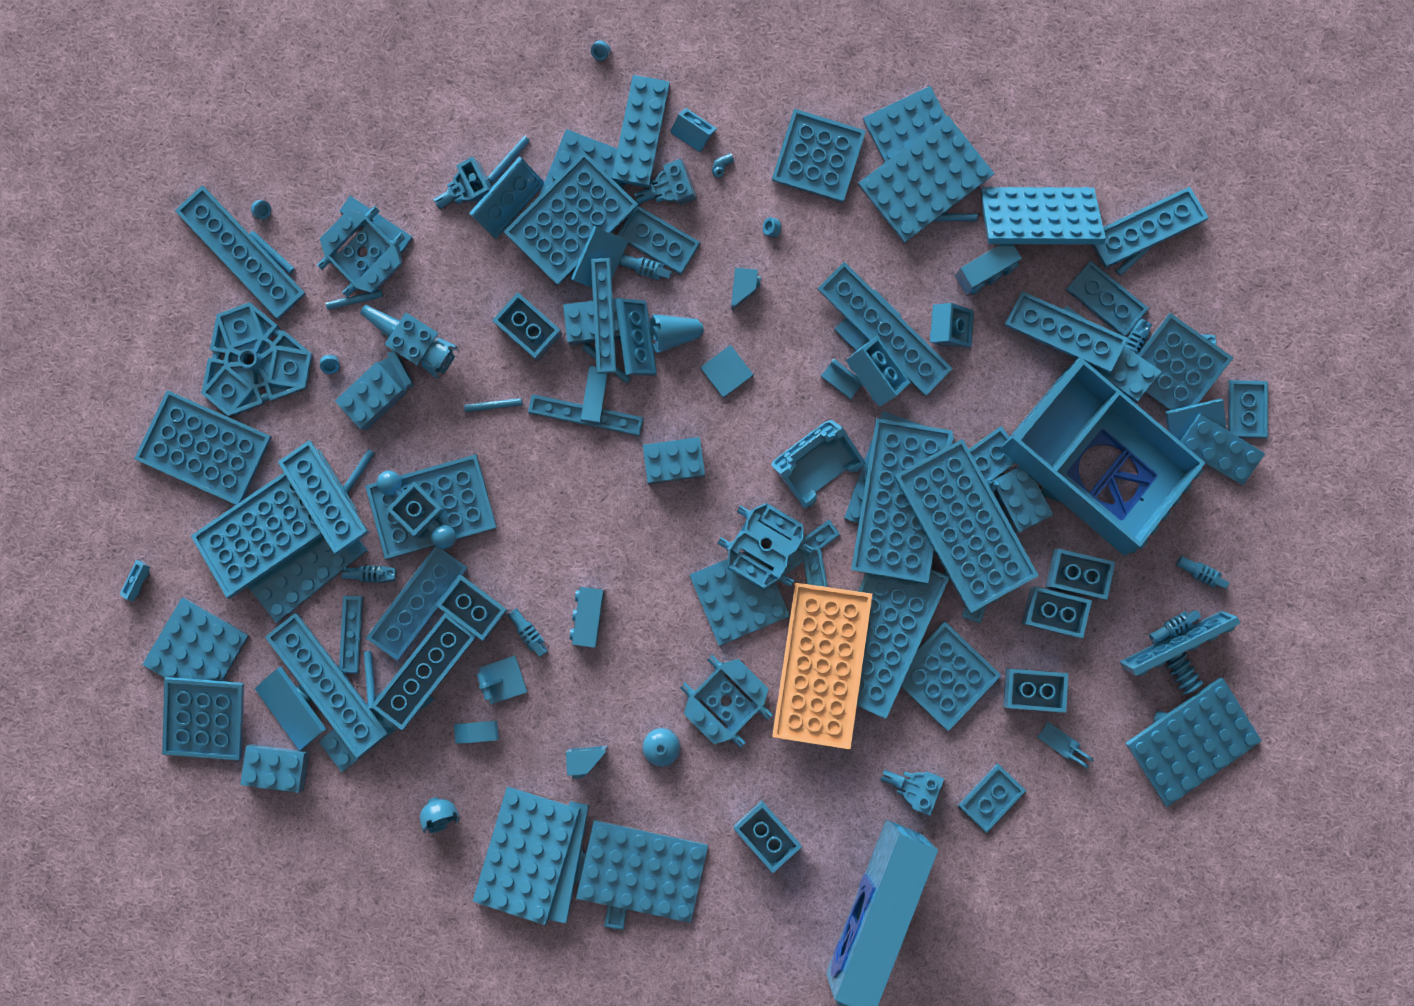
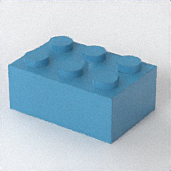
(988, 268)
(580, 322)
(527, 326)
(878, 371)
(371, 396)
(673, 460)
(1021, 499)
(1080, 574)
(472, 607)
(1056, 612)
(1035, 690)
(274, 768)
(767, 836)

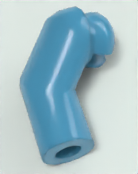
(720, 163)

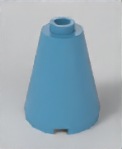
(673, 331)

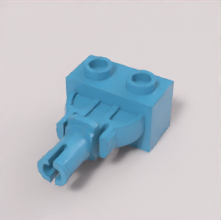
(467, 185)
(670, 185)
(920, 790)

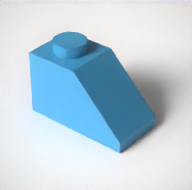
(744, 285)

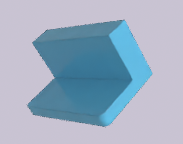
(692, 129)
(397, 369)
(841, 379)

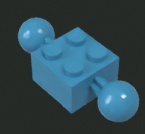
(416, 509)

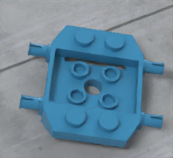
(363, 272)
(765, 524)
(734, 715)

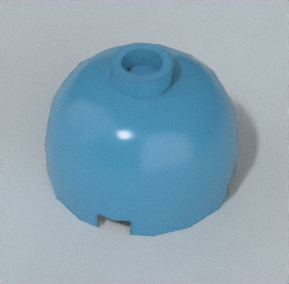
(661, 747)
(437, 815)

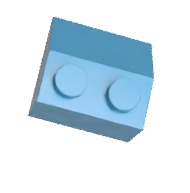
(951, 325)
(582, 760)

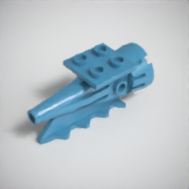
(413, 340)

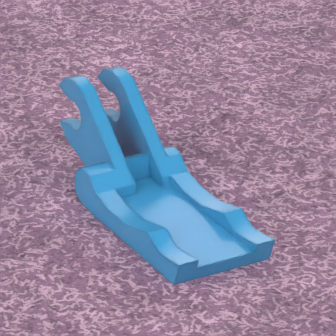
(1062, 743)

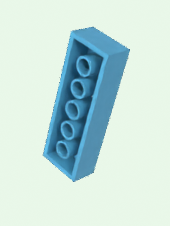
(423, 671)

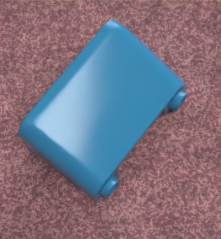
(817, 461)

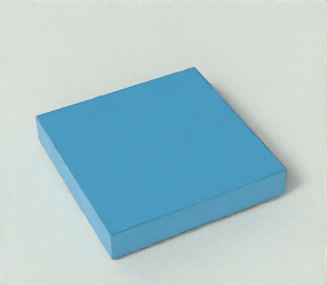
(726, 371)

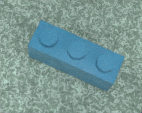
(587, 617)

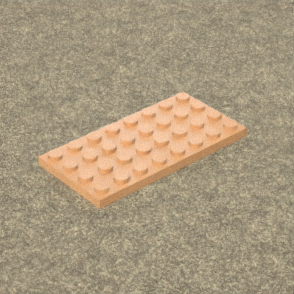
(822, 665)

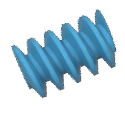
(1184, 673)

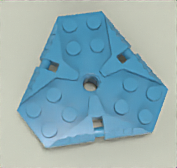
(277, 365)

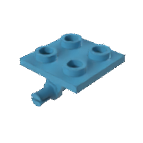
(501, 680)

